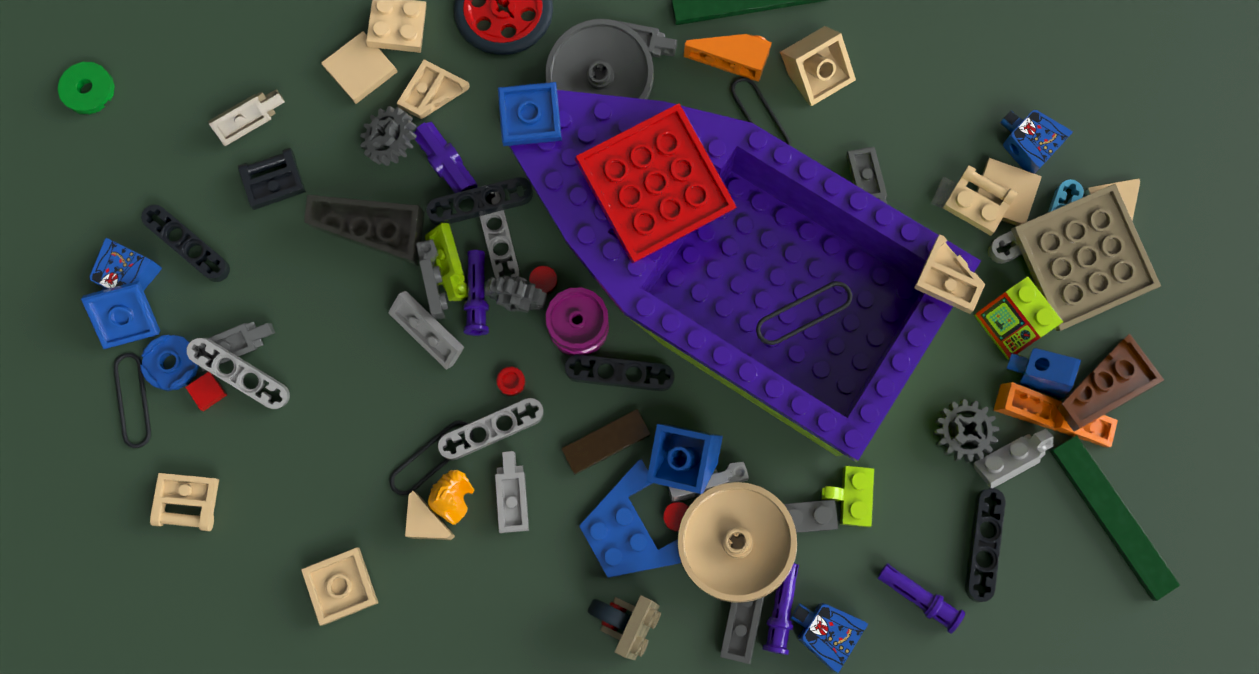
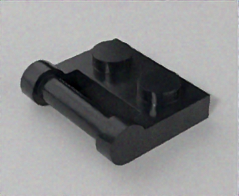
(274, 185)

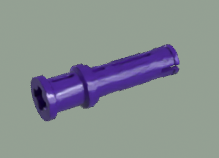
(476, 305)
(933, 605)
(780, 621)

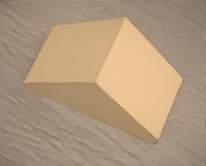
(423, 522)

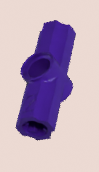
(444, 158)

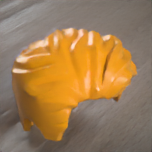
(448, 496)

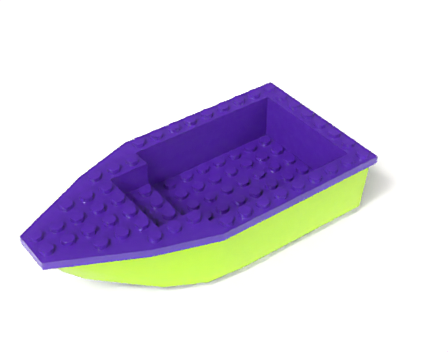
(785, 239)

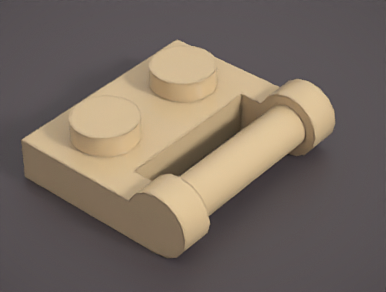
(975, 207)
(187, 492)

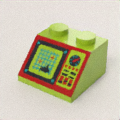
(1018, 318)

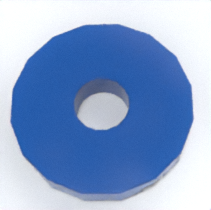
(154, 357)

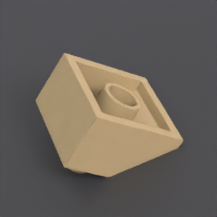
(819, 64)

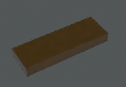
(606, 442)

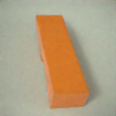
(1042, 410)

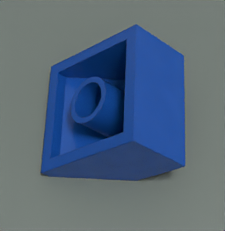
(683, 457)

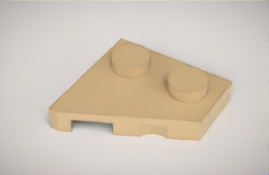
(430, 90)
(949, 278)

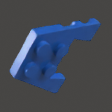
(620, 535)

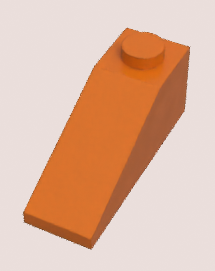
(736, 54)

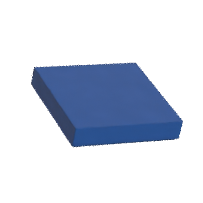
(529, 114)
(121, 314)

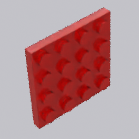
(655, 183)

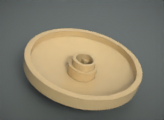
(737, 542)

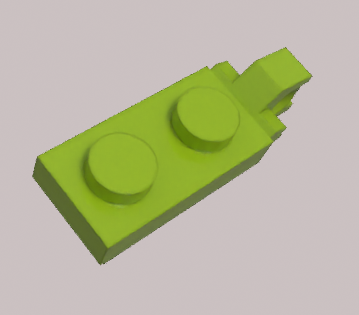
(448, 262)

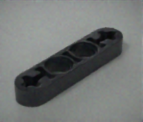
(479, 196)
(185, 243)
(619, 377)
(991, 546)

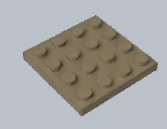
(1086, 256)

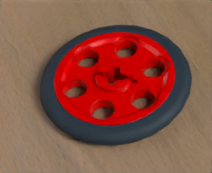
(492, 40)

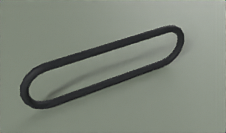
(763, 101)
(796, 331)
(120, 403)
(420, 452)

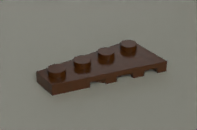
(1114, 381)

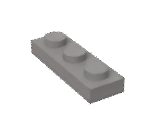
(426, 330)

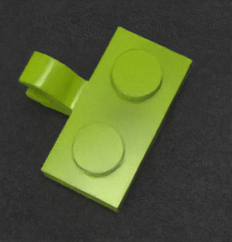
(855, 496)

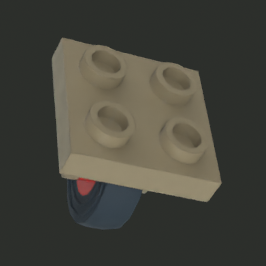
(635, 626)

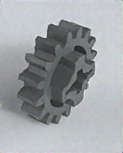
(388, 136)
(515, 294)
(975, 436)

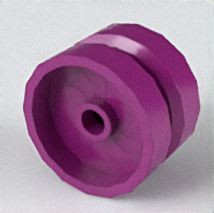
(577, 305)

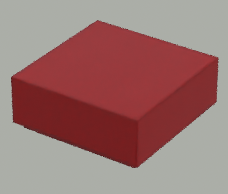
(206, 391)

